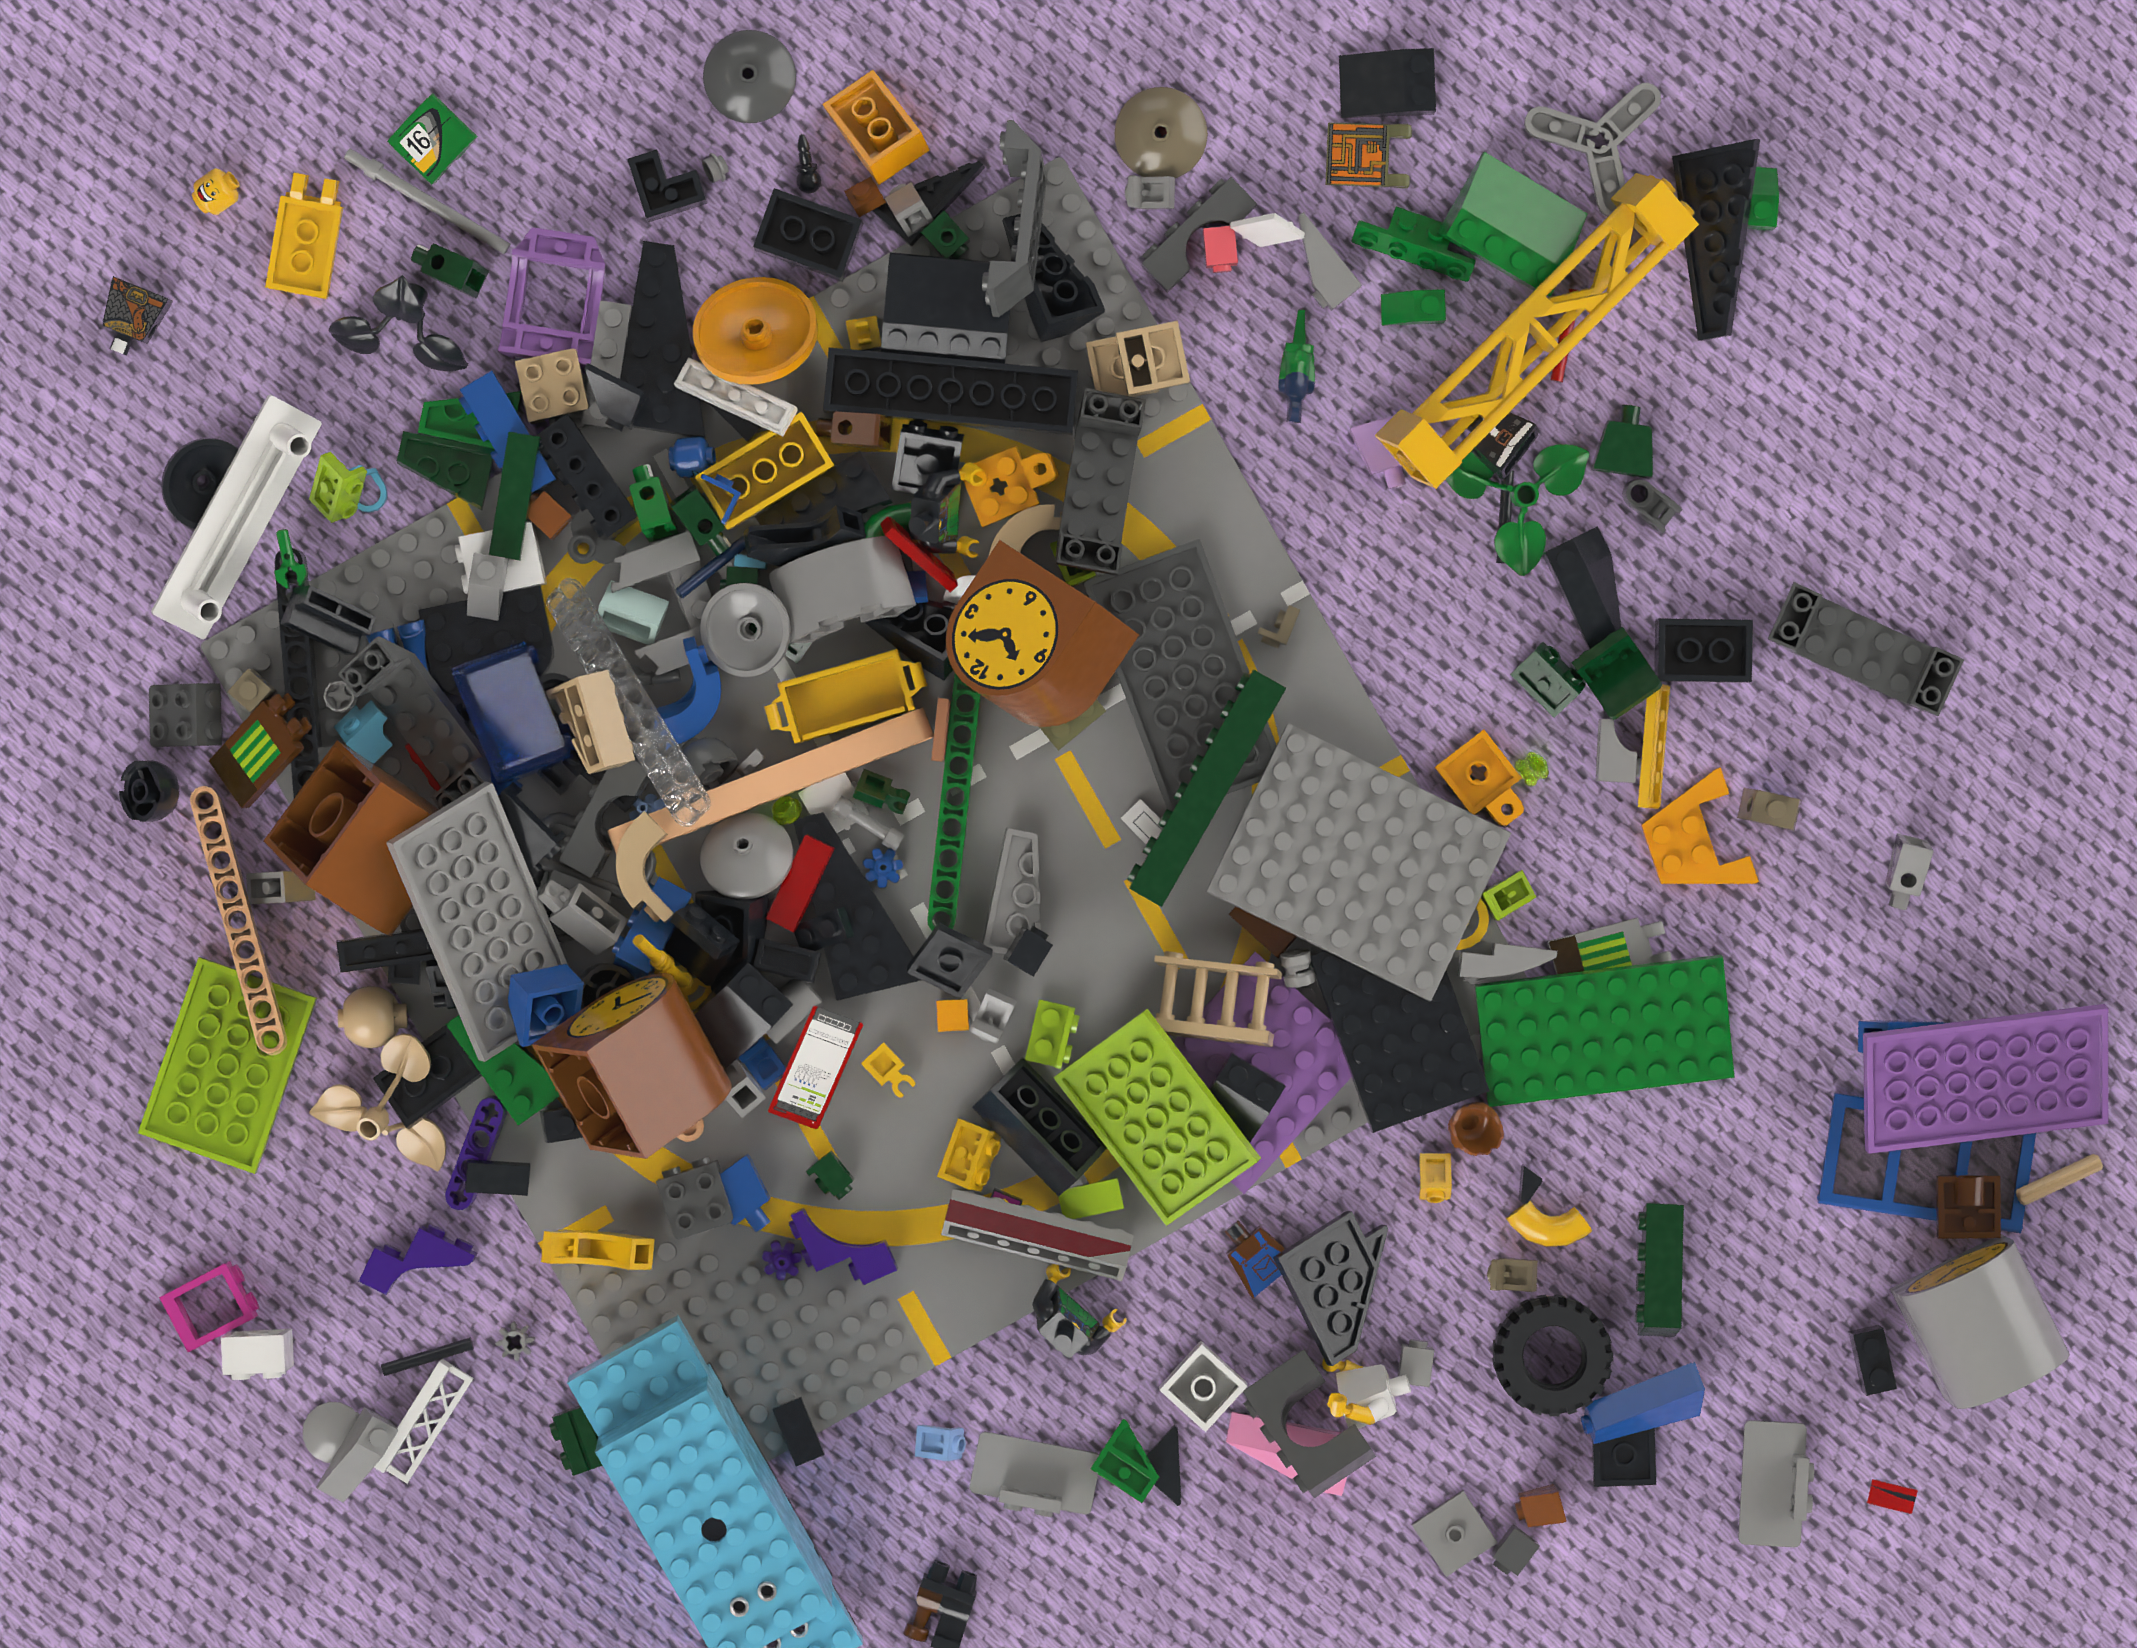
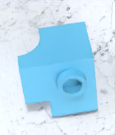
(364, 731)

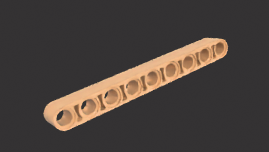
(228, 908)

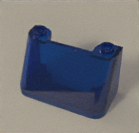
(512, 713)

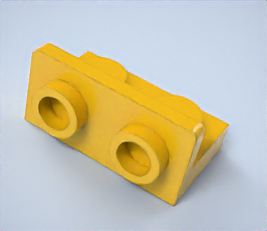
(969, 1155)

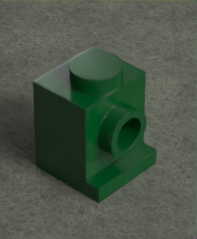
(832, 1175)

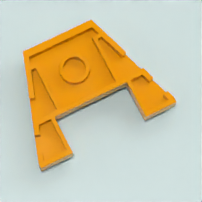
(1682, 843)

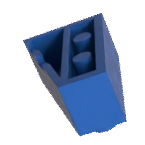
(656, 933)

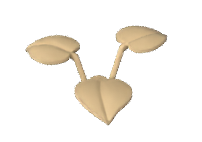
(342, 1106)

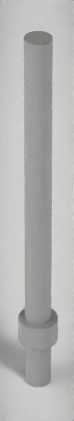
(375, 170)

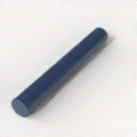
(711, 568)

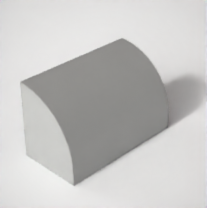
(803, 1000)

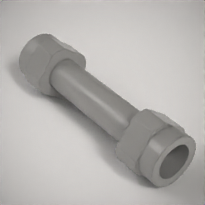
(891, 837)

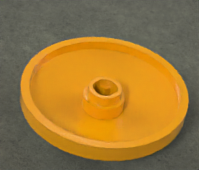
(755, 330)

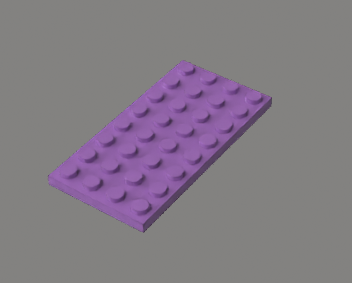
(1985, 1078)

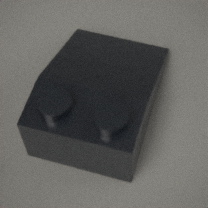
(1387, 83)
(740, 1011)
(1246, 1093)

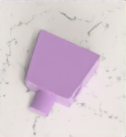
(1375, 455)

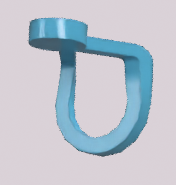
(383, 496)

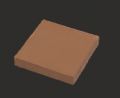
(941, 730)

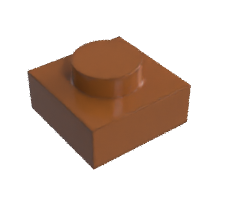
(864, 196)

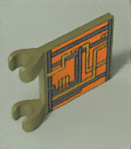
(1361, 154)

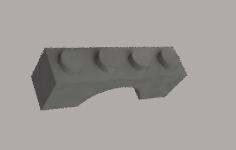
(1168, 261)
(587, 847)

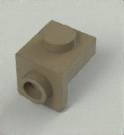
(1513, 1274)

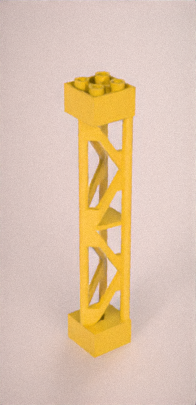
(1640, 203)

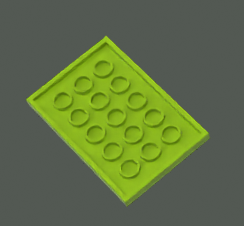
(214, 1082)
(1157, 1117)

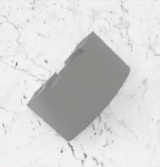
(841, 584)

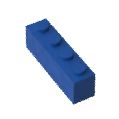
(496, 418)

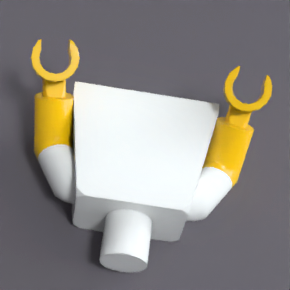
(1364, 1393)

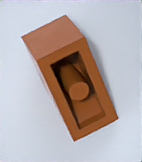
(1540, 1507)

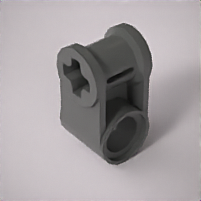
(1652, 505)

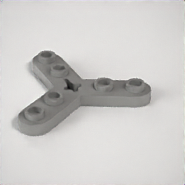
(1616, 125)

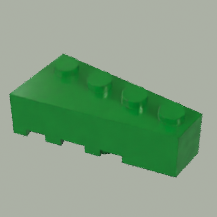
(513, 1076)

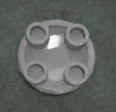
(327, 1429)

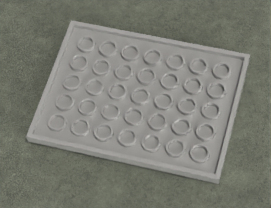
(1358, 862)

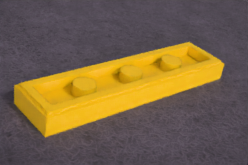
(1654, 748)

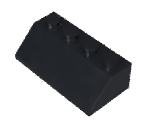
(1040, 1127)

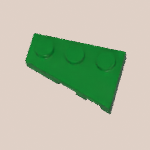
(450, 421)

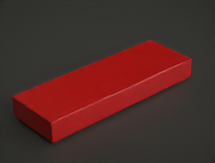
(919, 554)
(800, 883)

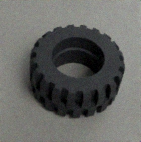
(1559, 1397)

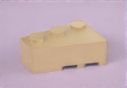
(595, 719)

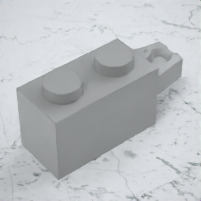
(583, 915)

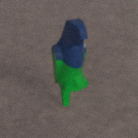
(1297, 371)

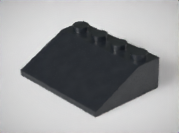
(941, 310)

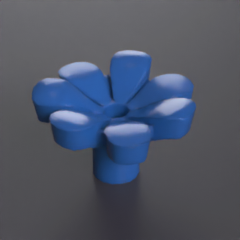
(882, 875)

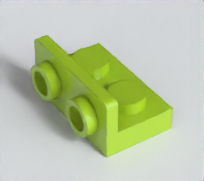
(336, 488)
(1051, 1034)

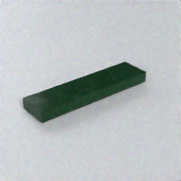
(514, 496)

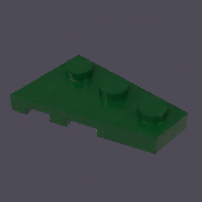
(448, 464)

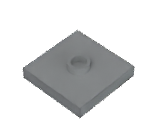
(1454, 1533)

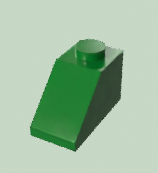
(1764, 200)
(1413, 307)

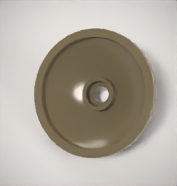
(1164, 156)

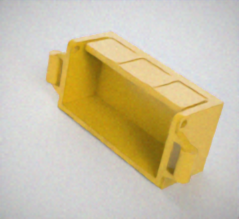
(846, 696)

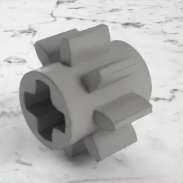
(523, 1341)

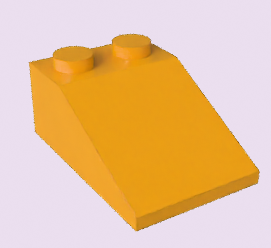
(876, 127)

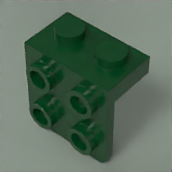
(1617, 673)

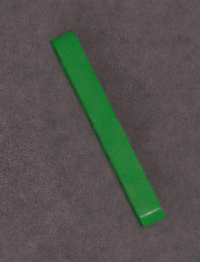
(957, 812)

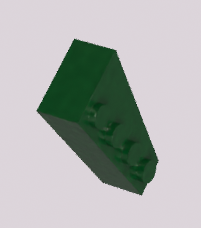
(1660, 1271)

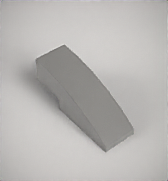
(1503, 961)

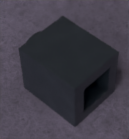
(1028, 950)

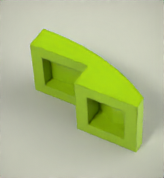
(1091, 1199)

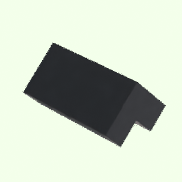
(327, 619)

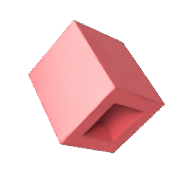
(1220, 248)

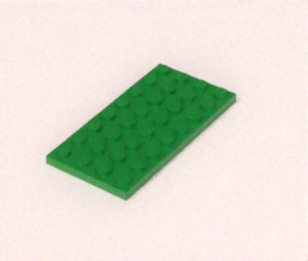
(1605, 1030)

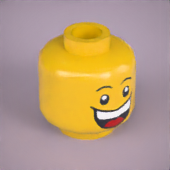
(215, 191)

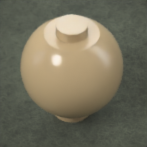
(372, 1017)

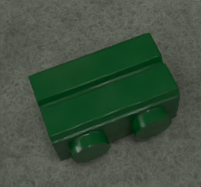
(577, 1440)

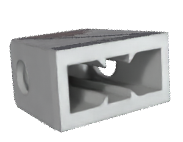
(1908, 856)

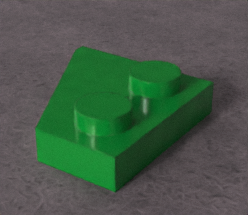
(1126, 1464)

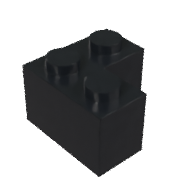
(664, 195)

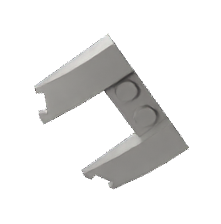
(680, 560)

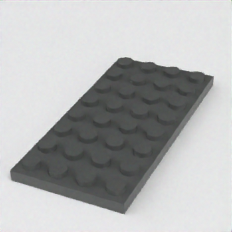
(1180, 663)

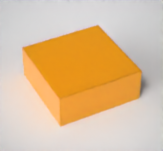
(952, 1015)

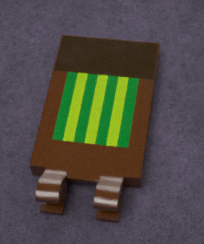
(260, 749)

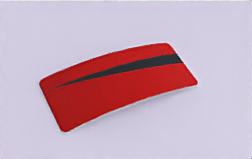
(1892, 1496)

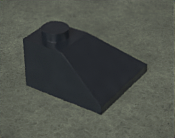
(615, 398)

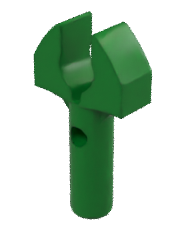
(288, 561)

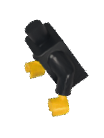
(936, 511)
(1065, 1321)

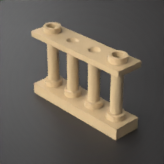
(1225, 1029)

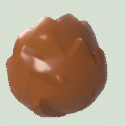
(1476, 1129)

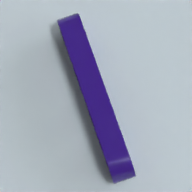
(471, 1150)

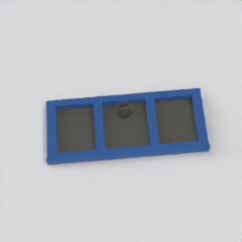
(1906, 1178)

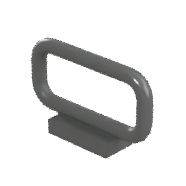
(569, 877)

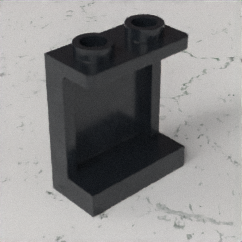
(530, 832)

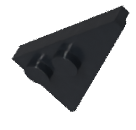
(936, 194)

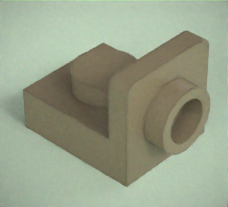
(1285, 624)

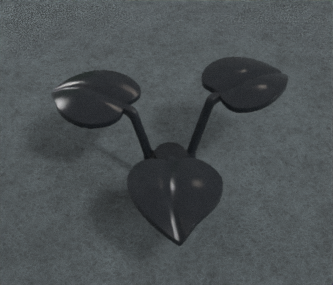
(405, 303)

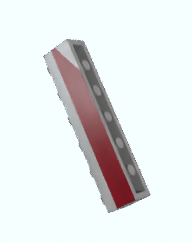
(1037, 1234)

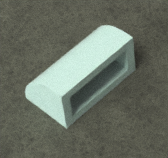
(633, 613)

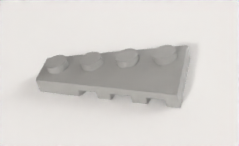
(1014, 892)

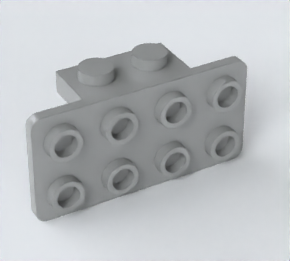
(1034, 1475)
(1774, 1484)

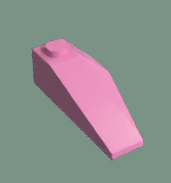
(1246, 1436)

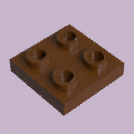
(1968, 1206)

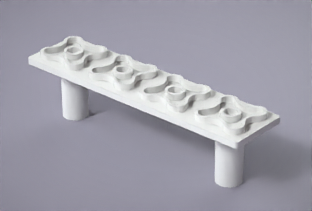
(236, 517)

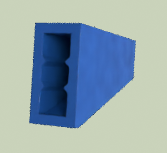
(1646, 1405)

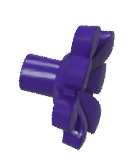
(781, 1253)

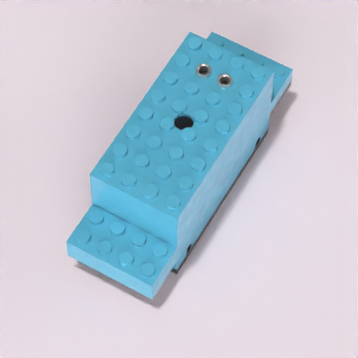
(708, 1498)

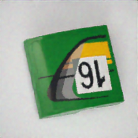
(432, 139)

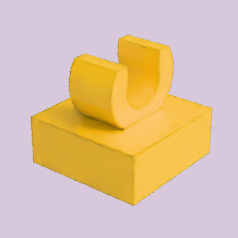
(864, 333)

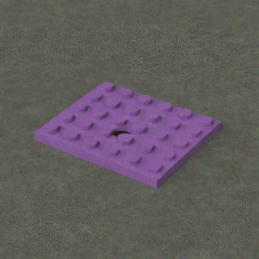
(1302, 1057)

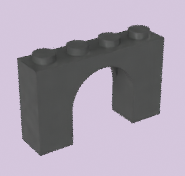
(1316, 1466)

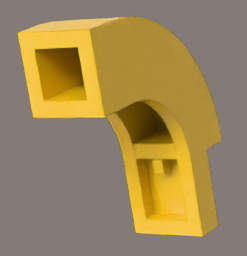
(597, 1248)

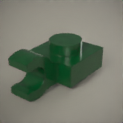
(877, 790)

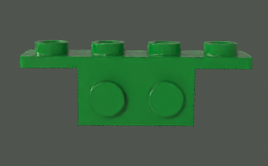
(1414, 241)

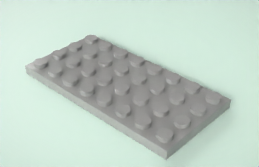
(476, 910)

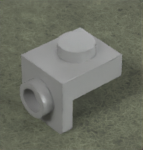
(1150, 192)
(992, 1016)

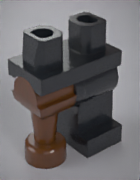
(946, 1599)

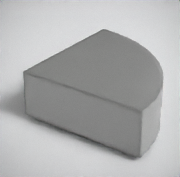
(751, 763)

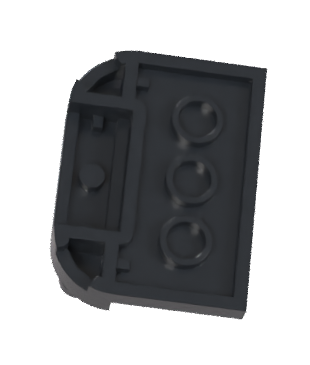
(458, 638)

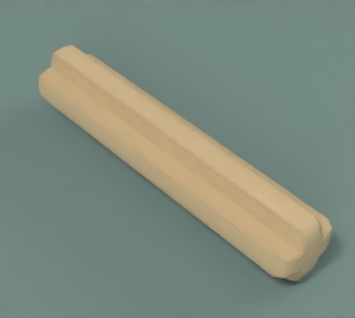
(2059, 1179)

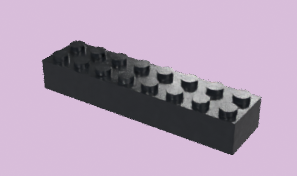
(951, 391)

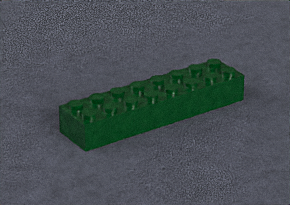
(1207, 787)

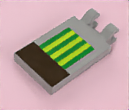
(1608, 947)

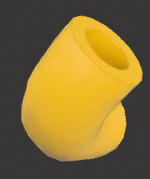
(1548, 1230)

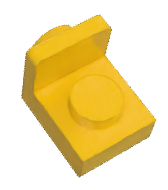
(1435, 1177)

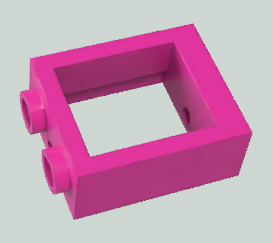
(181, 1319)

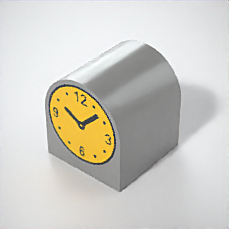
(1981, 1324)

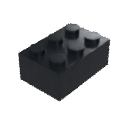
(808, 234)
(1703, 650)

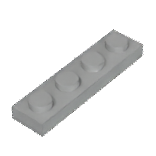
(607, 352)

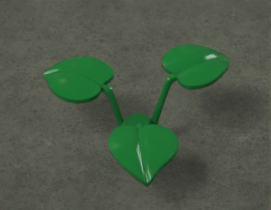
(1522, 543)

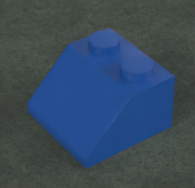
(543, 1000)

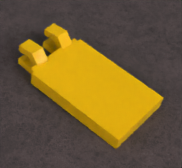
(305, 239)

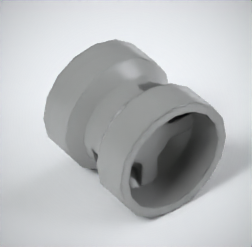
(336, 694)
(1297, 968)

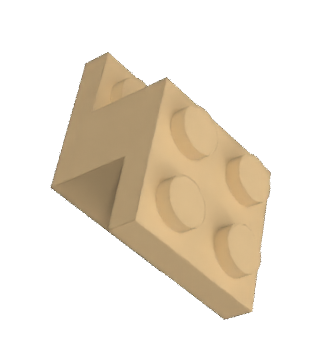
(1139, 360)

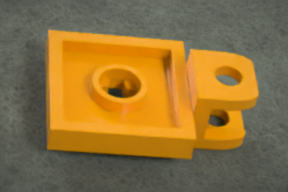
(1022, 480)
(1492, 791)

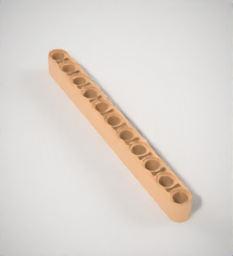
(797, 773)

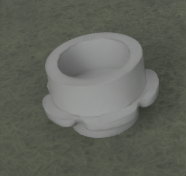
(715, 168)

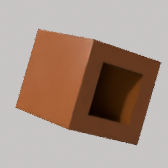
(548, 514)

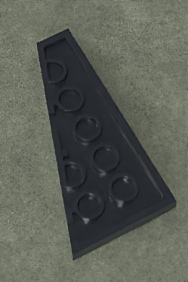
(1719, 191)
(660, 346)
(876, 953)

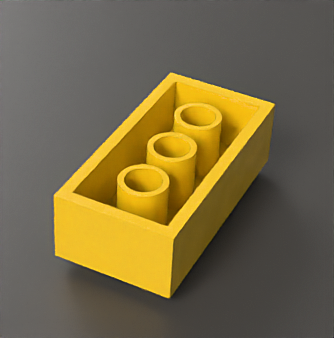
(767, 470)

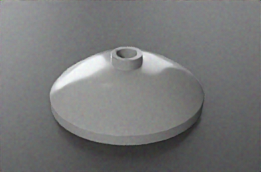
(727, 631)
(751, 870)

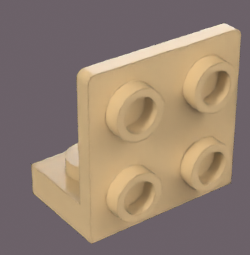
(552, 385)

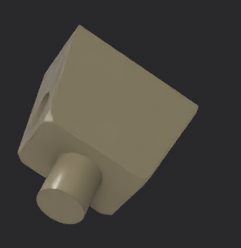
(1769, 809)

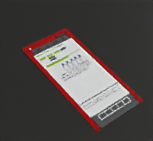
(815, 1067)

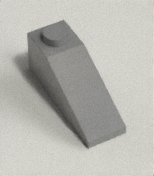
(1327, 271)
(357, 1454)

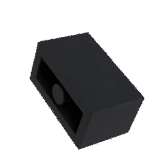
(1872, 1360)

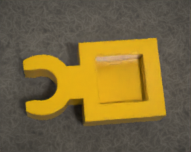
(885, 1066)

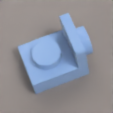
(939, 1443)

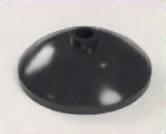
(179, 481)

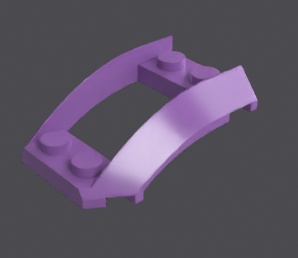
(561, 250)

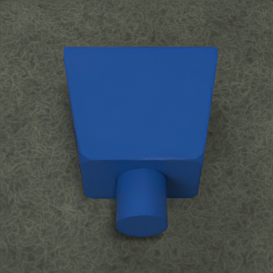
(746, 1193)

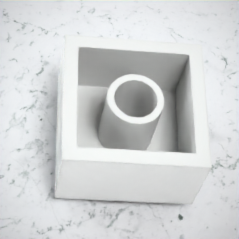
(257, 1352)
(1203, 1386)

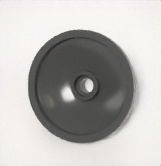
(753, 98)

